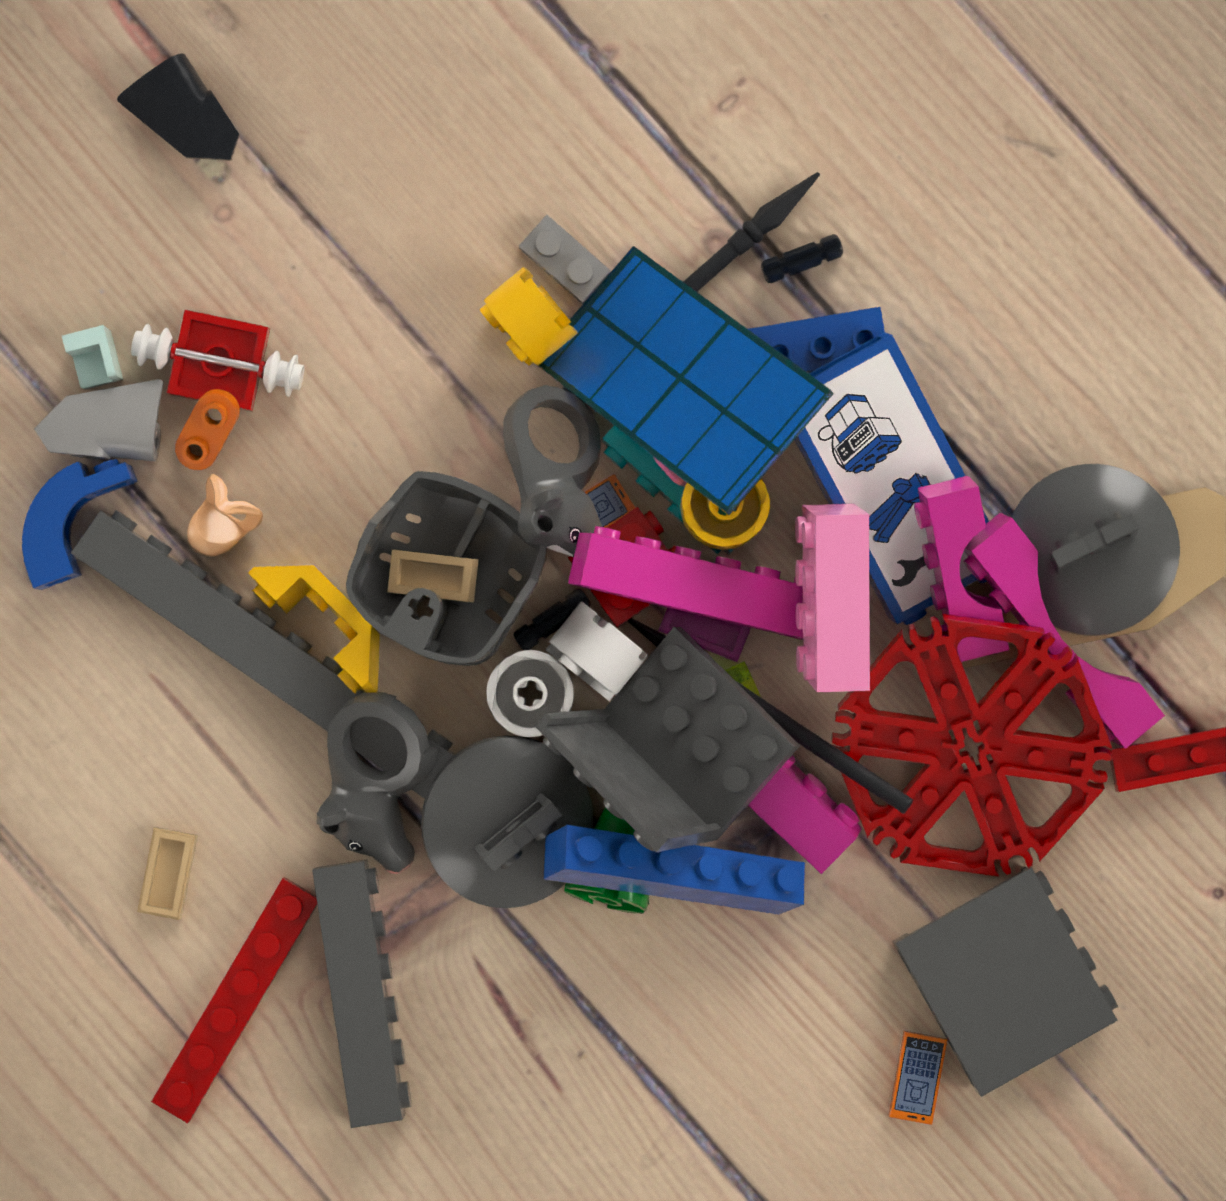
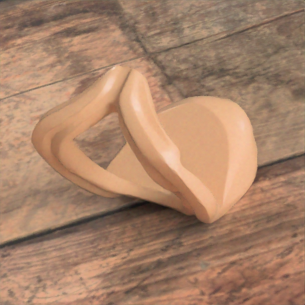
(213, 526)

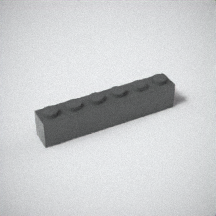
(360, 993)

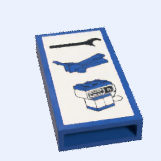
(875, 451)

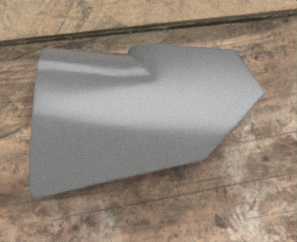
(106, 423)

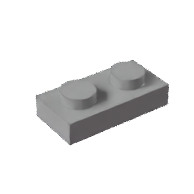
(564, 259)

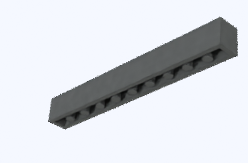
(240, 636)

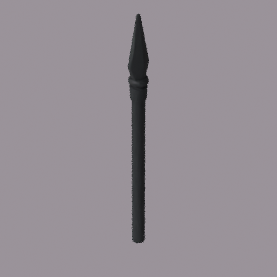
(766, 219)
(814, 743)

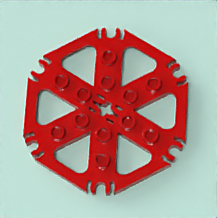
(1012, 750)

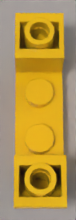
(291, 584)

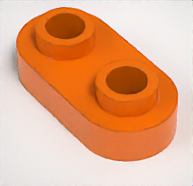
(205, 431)

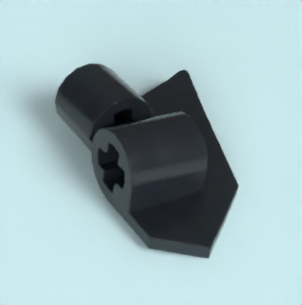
(182, 110)

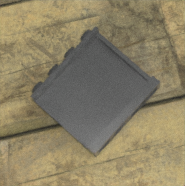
(1007, 980)

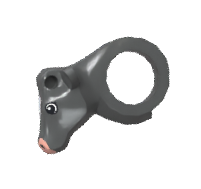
(551, 492)
(363, 799)

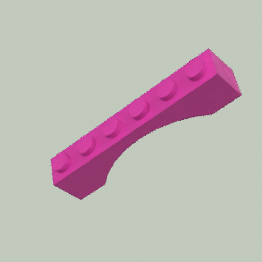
(1011, 568)

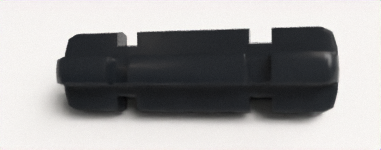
(802, 258)
(549, 620)

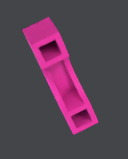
(952, 517)

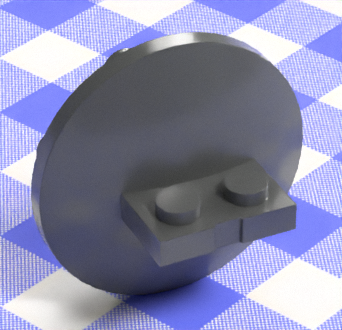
(1101, 547)
(492, 816)

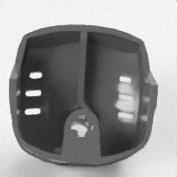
(454, 522)

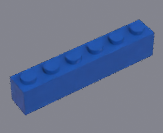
(680, 873)

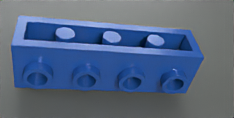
(822, 339)

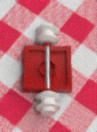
(217, 355)

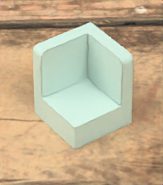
(93, 356)

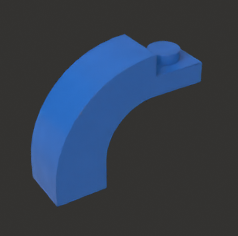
(52, 513)

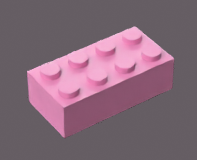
(834, 597)

